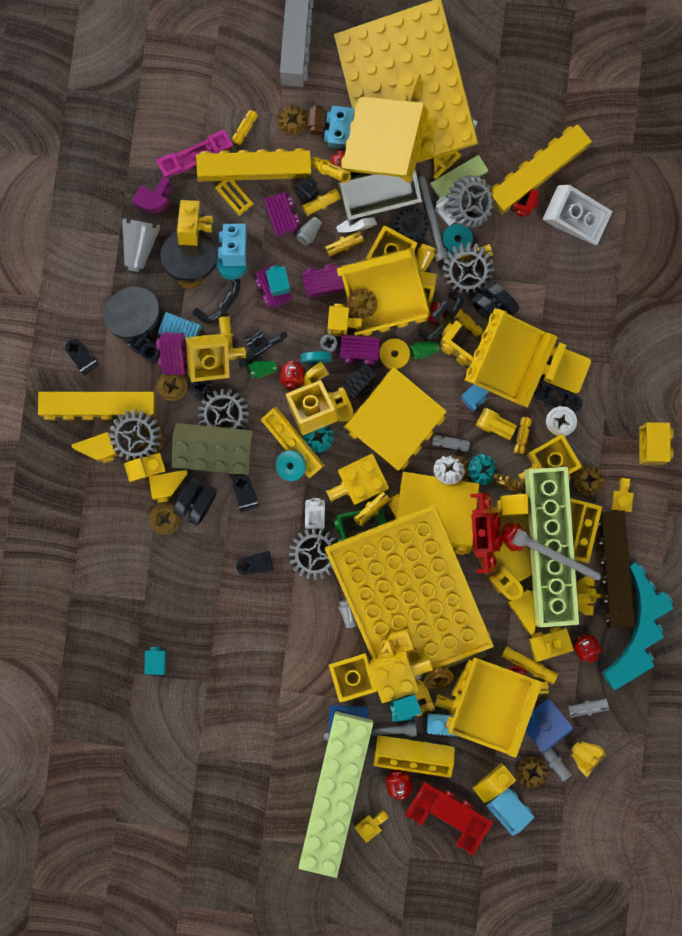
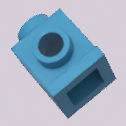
(474, 396)

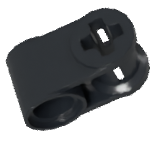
(142, 346)
(83, 358)
(245, 497)
(258, 563)

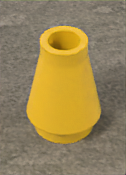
(424, 256)

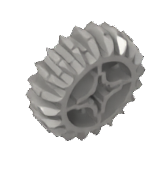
(463, 200)
(457, 281)
(228, 407)
(127, 434)
(298, 549)

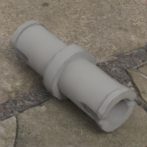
(588, 708)
(556, 763)

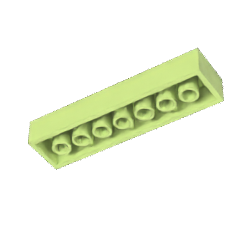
(551, 526)
(336, 794)

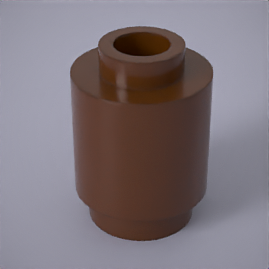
(316, 120)

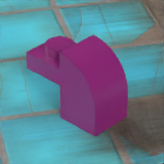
(151, 201)

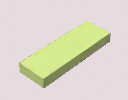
(472, 167)

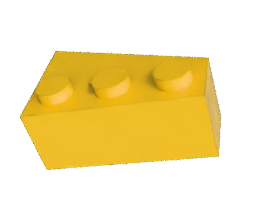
(584, 528)

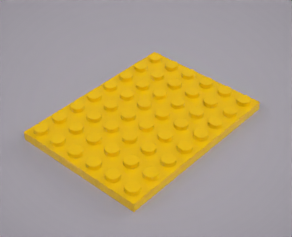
(419, 43)
(410, 580)

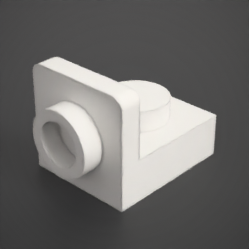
(441, 209)
(314, 513)

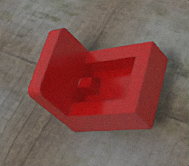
(532, 202)

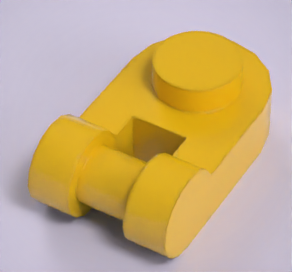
(343, 410)
(512, 589)
(424, 693)

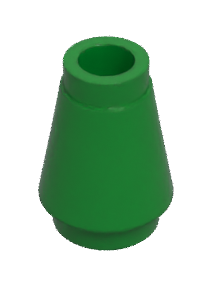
(421, 350)
(259, 369)

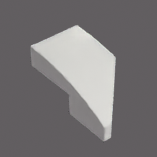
(354, 225)

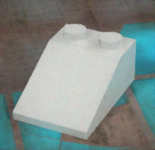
(577, 214)

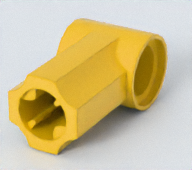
(491, 422)

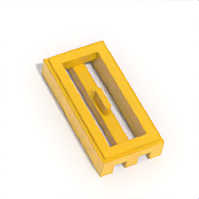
(244, 208)

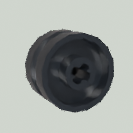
(494, 298)
(195, 501)

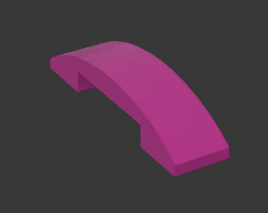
(185, 160)

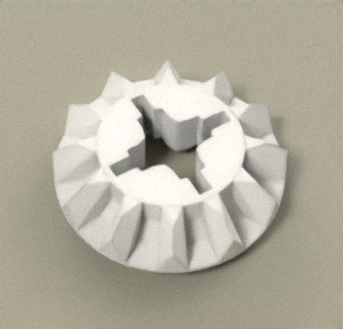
(565, 428)
(450, 477)

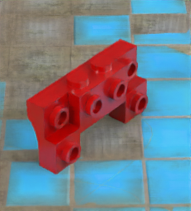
(486, 532)
(452, 811)

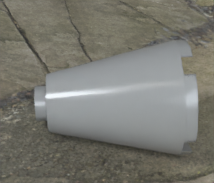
(138, 243)

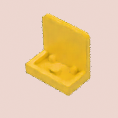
(450, 347)
(566, 369)

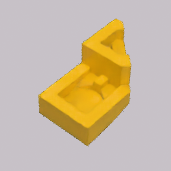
(444, 162)
(315, 374)
(397, 643)

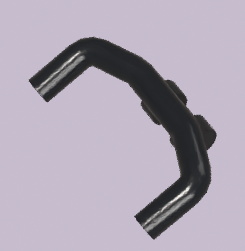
(223, 306)
(443, 321)
(255, 352)

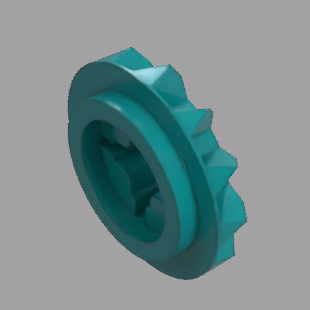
(327, 439)
(476, 465)

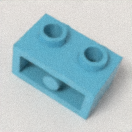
(339, 128)
(233, 245)
(510, 811)

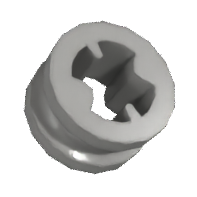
(323, 341)

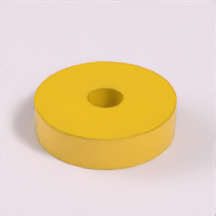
(398, 346)

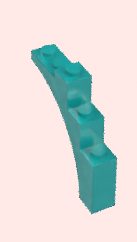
(650, 606)

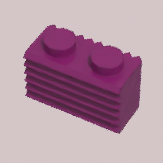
(281, 214)
(322, 281)
(262, 282)
(359, 349)
(172, 353)

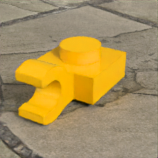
(622, 499)
(370, 827)

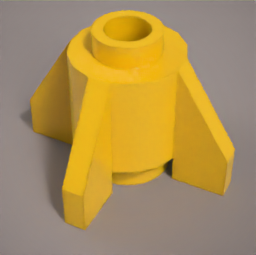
(586, 595)
(587, 756)

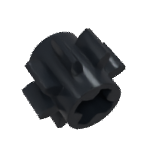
(307, 189)
(205, 390)

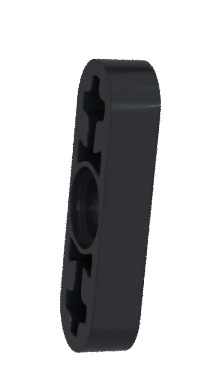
(544, 386)

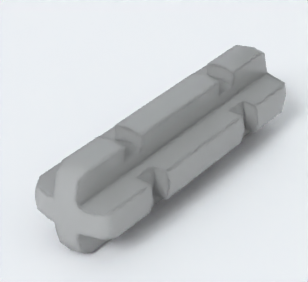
(451, 443)

